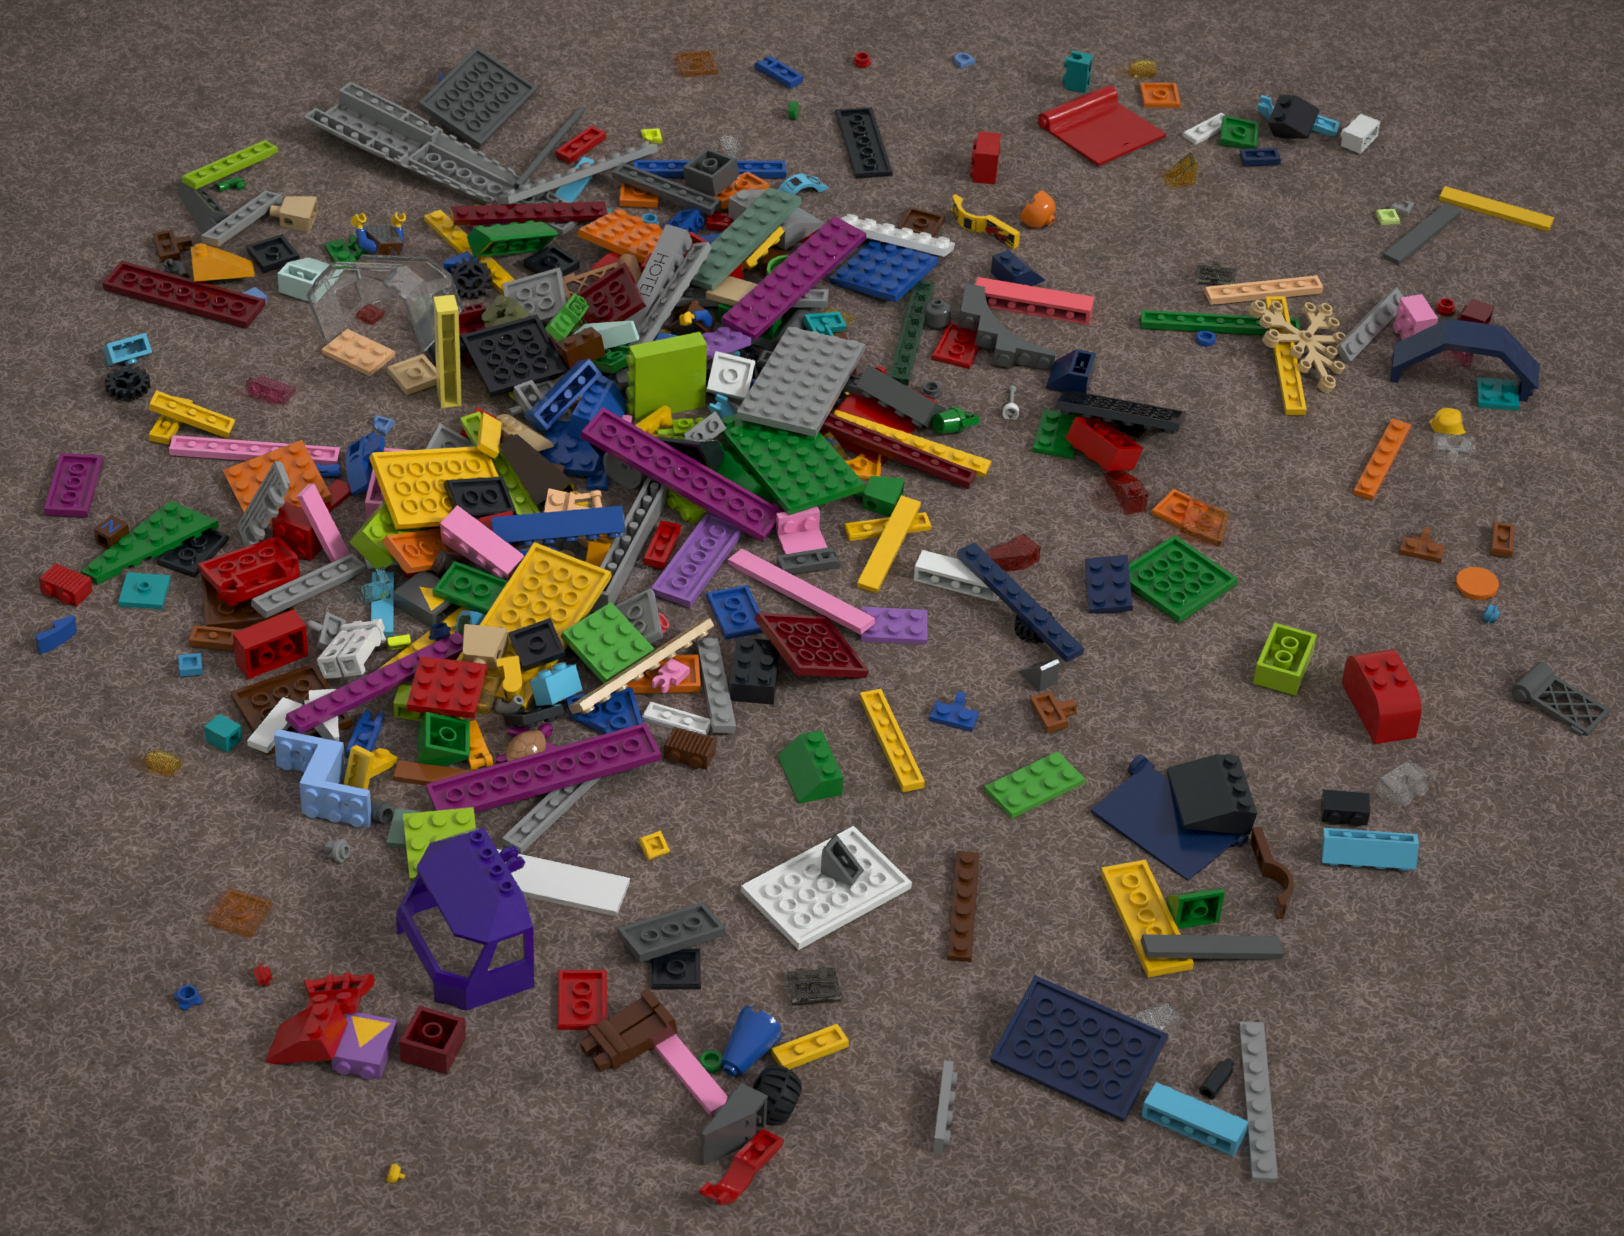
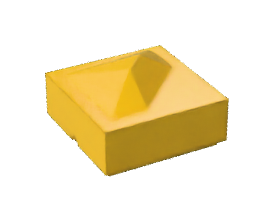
(653, 845)

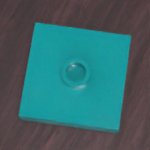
(144, 590)

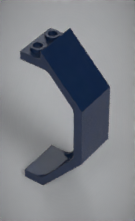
(1468, 338)

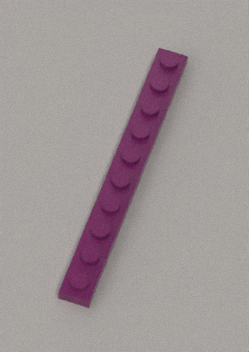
(371, 685)

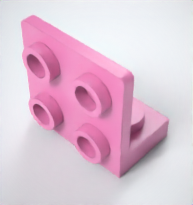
(799, 531)

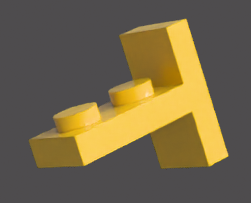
(366, 764)

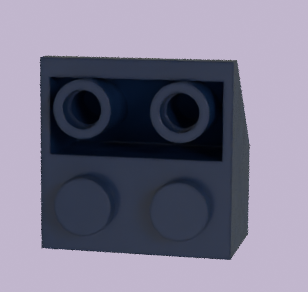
(1072, 371)

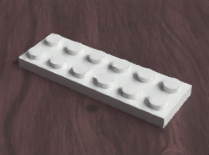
(901, 237)

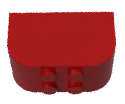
(1383, 695)

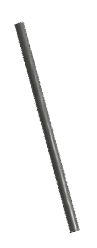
(549, 147)

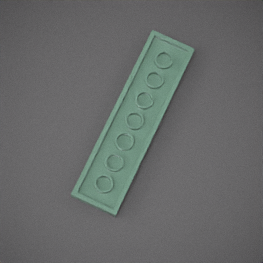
(745, 236)

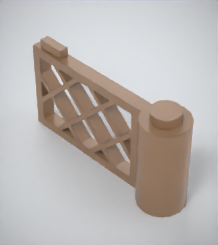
(630, 260)

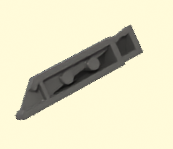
(201, 207)

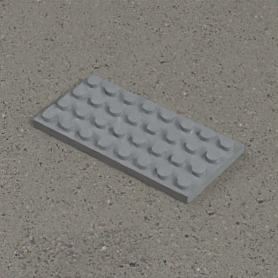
(801, 381)

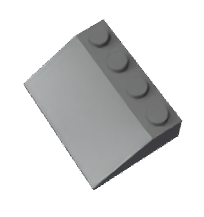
(796, 226)

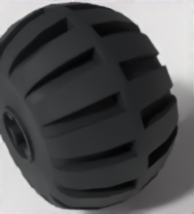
(782, 1090)

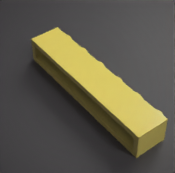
(447, 351)

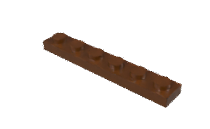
(963, 906)

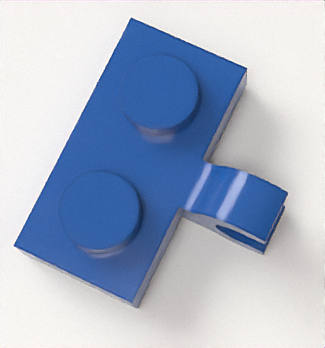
(955, 714)

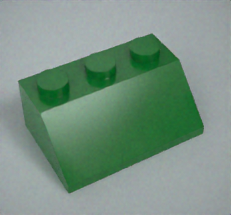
(811, 768)

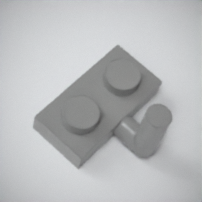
(327, 630)

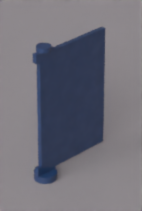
(1148, 816)

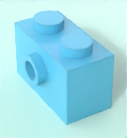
(127, 350)
(555, 684)

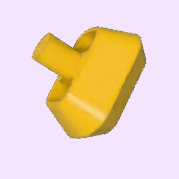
(394, 1173)

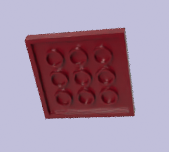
(811, 645)

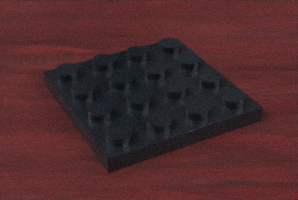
(513, 355)

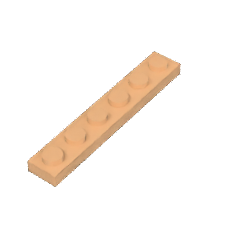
(1259, 290)

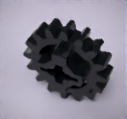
(478, 278)
(127, 383)

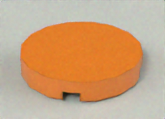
(1477, 583)

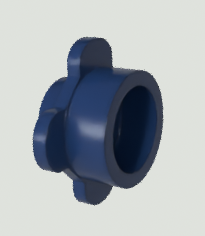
(439, 631)

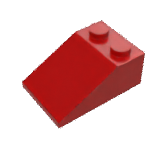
(309, 1035)

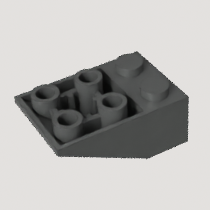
(733, 1124)

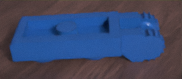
(366, 732)

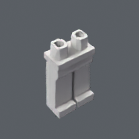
(351, 649)

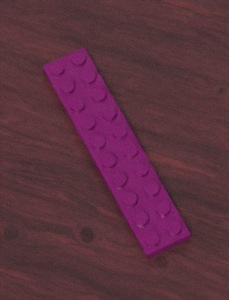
(793, 278)
(681, 474)
(546, 770)

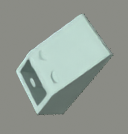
(299, 275)

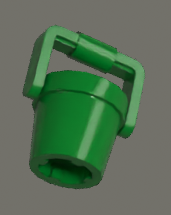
(953, 420)

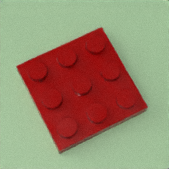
(447, 687)

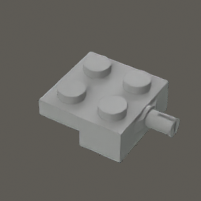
(528, 395)

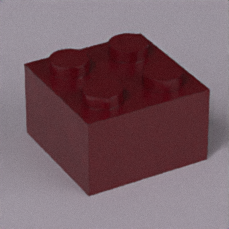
(432, 1039)

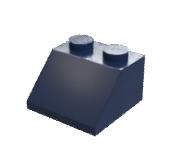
(1013, 269)

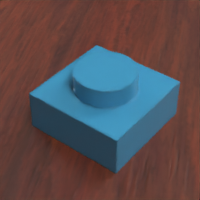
(190, 664)

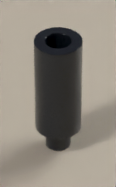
(1217, 1079)

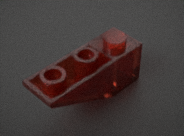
(1016, 554)

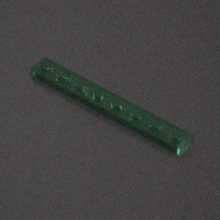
(911, 332)

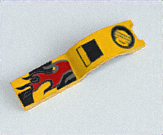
(986, 224)

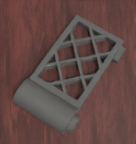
(1539, 683)

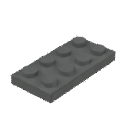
(671, 932)

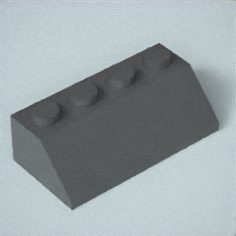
(899, 397)

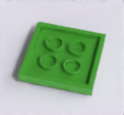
(607, 642)

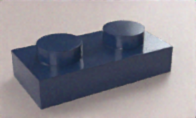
(1260, 157)

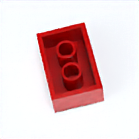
(1104, 444)
(270, 644)

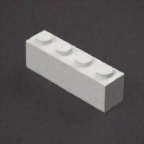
(951, 575)

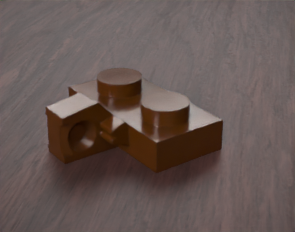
(169, 246)

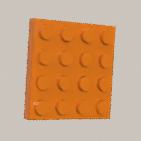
(622, 234)
(301, 470)

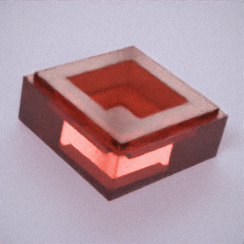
(370, 314)

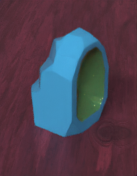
(468, 617)

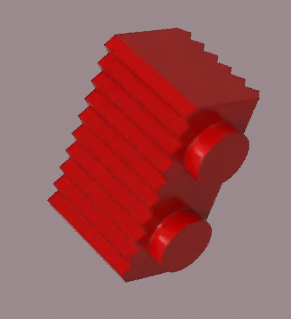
(65, 585)

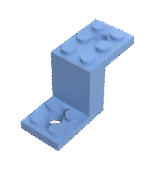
(321, 784)

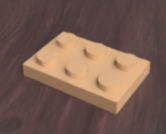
(358, 352)

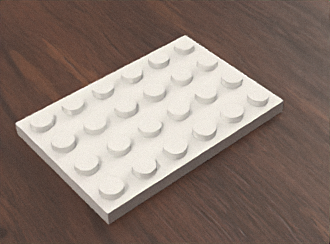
(810, 904)

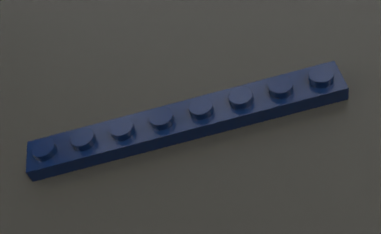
(1020, 602)

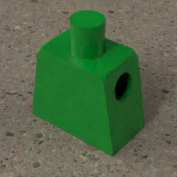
(882, 494)

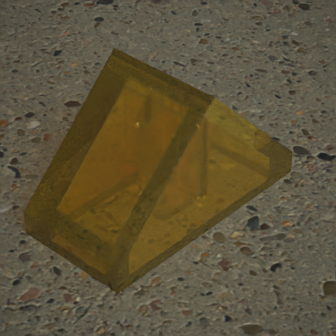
(1182, 173)

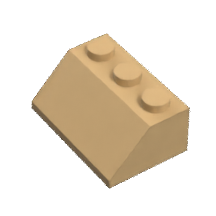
(513, 426)

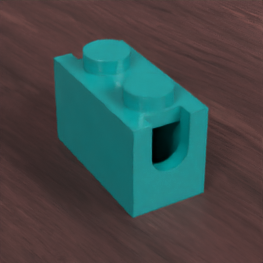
(1078, 71)

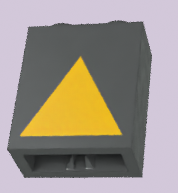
(417, 599)

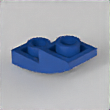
(62, 631)

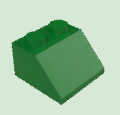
(442, 740)
(1196, 907)

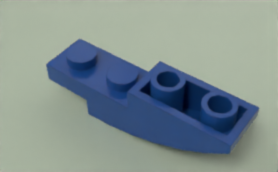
(358, 469)

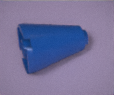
(750, 1039)

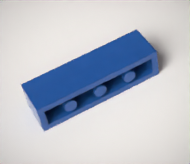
(563, 395)

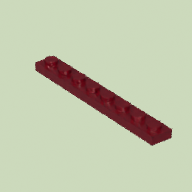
(528, 212)
(898, 451)

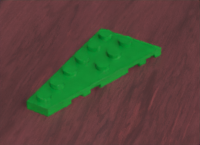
(151, 538)

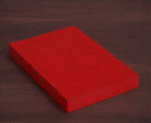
(956, 347)
(581, 998)

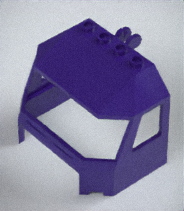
(480, 905)

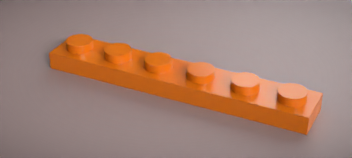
(1382, 459)

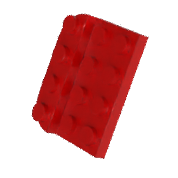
(251, 570)

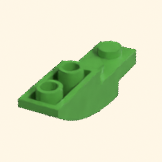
(567, 317)

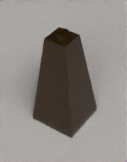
(534, 470)

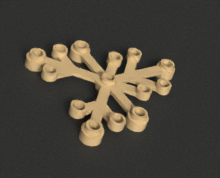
(1304, 339)

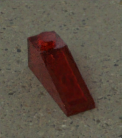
(1128, 491)

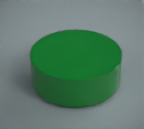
(793, 110)
(711, 1061)

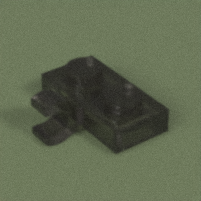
(1214, 274)
(444, 561)

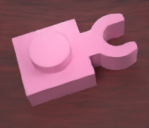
(671, 673)

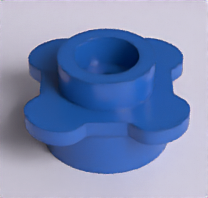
(187, 991)

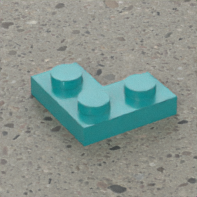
(825, 322)

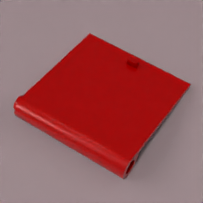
(1099, 126)

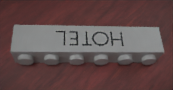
(660, 268)

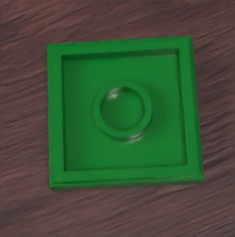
(1238, 133)

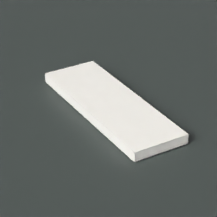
(571, 885)

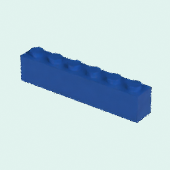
(560, 524)

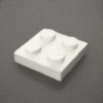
(730, 375)

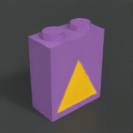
(365, 1045)

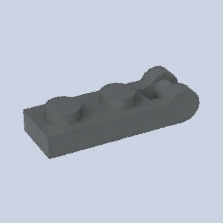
(809, 561)

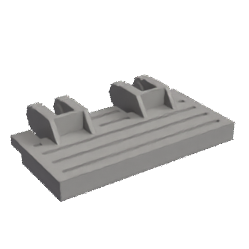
(264, 505)

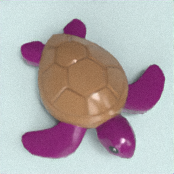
(527, 742)

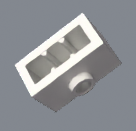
(1360, 133)

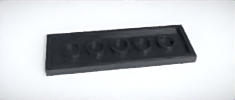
(863, 142)

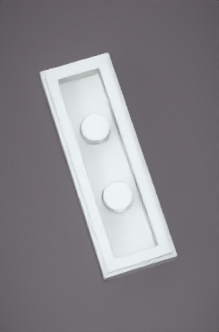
(1204, 130)
(672, 717)
(263, 736)

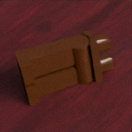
(629, 1032)

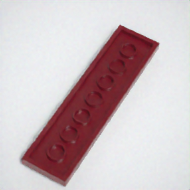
(184, 294)

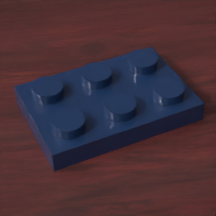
(1108, 584)

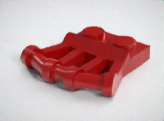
(346, 997)

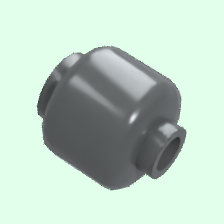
(938, 314)

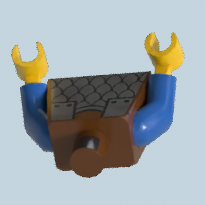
(380, 239)
(690, 320)

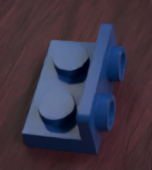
(689, 220)

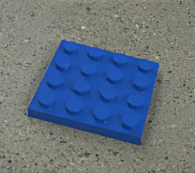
(884, 270)

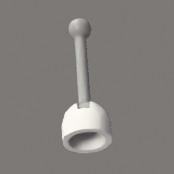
(1011, 407)

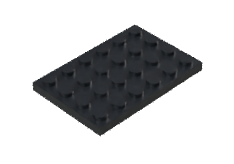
(1122, 410)

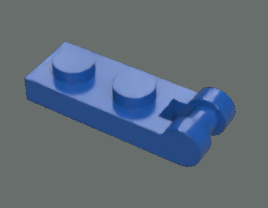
(779, 71)

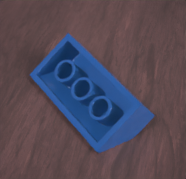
(600, 394)

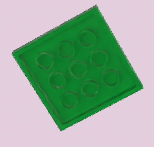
(1178, 579)

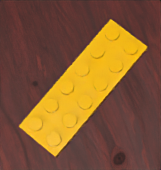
(1143, 912)

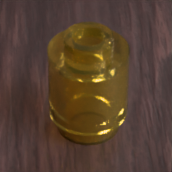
(1142, 68)
(163, 762)

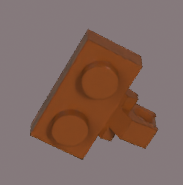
(1422, 547)
(1051, 712)

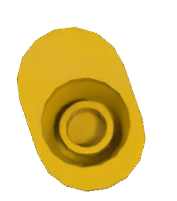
(1447, 421)

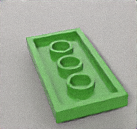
(1034, 784)

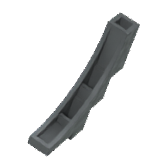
(991, 334)

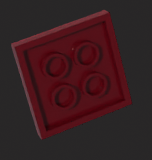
(612, 297)

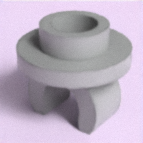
(339, 850)

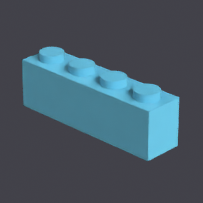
(1369, 848)
(1194, 1119)

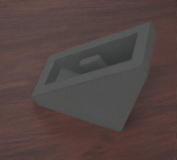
(1042, 674)
(839, 862)

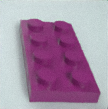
(73, 485)

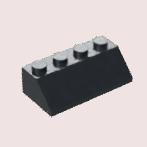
(702, 450)

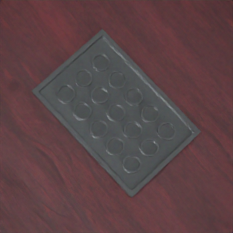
(477, 97)

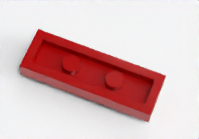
(580, 144)
(662, 544)

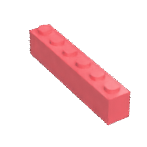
(1037, 301)

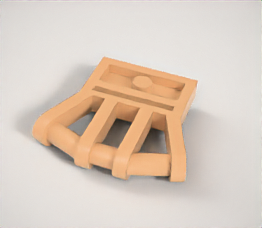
(563, 501)

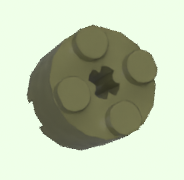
(502, 311)

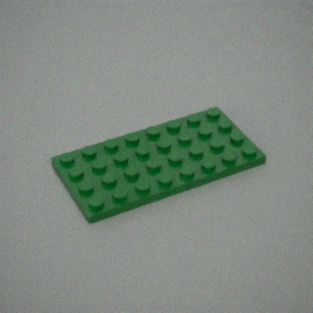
(792, 466)

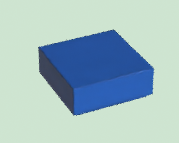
(374, 445)

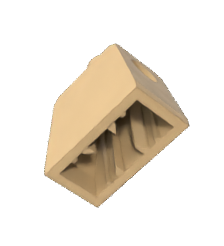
(296, 212)
(484, 644)

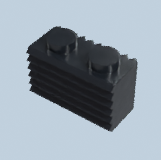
(1345, 807)

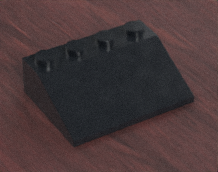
(1213, 795)

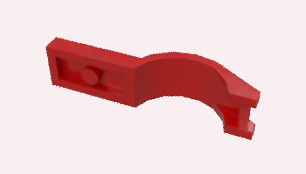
(743, 1168)

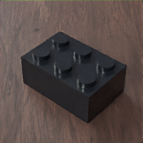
(754, 671)

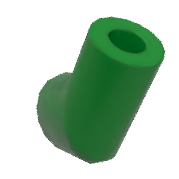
(230, 183)

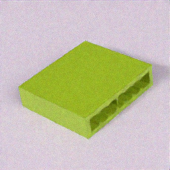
(666, 374)

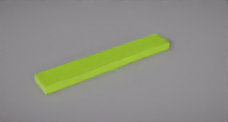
(229, 164)

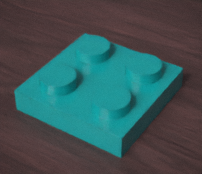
(1497, 394)

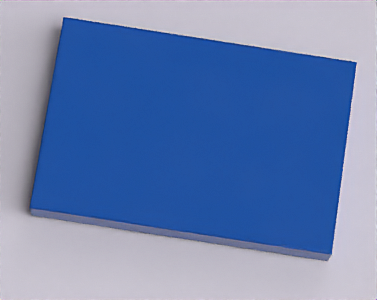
(734, 611)

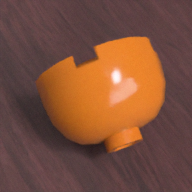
(1039, 212)

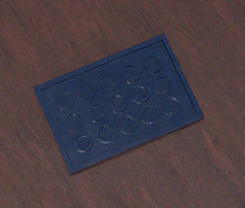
(1079, 1048)

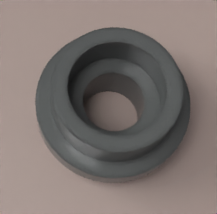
(931, 389)

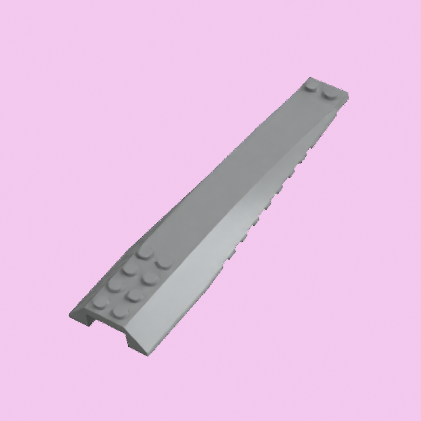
(421, 149)

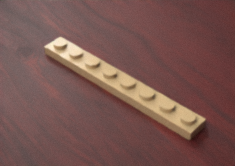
(636, 670)

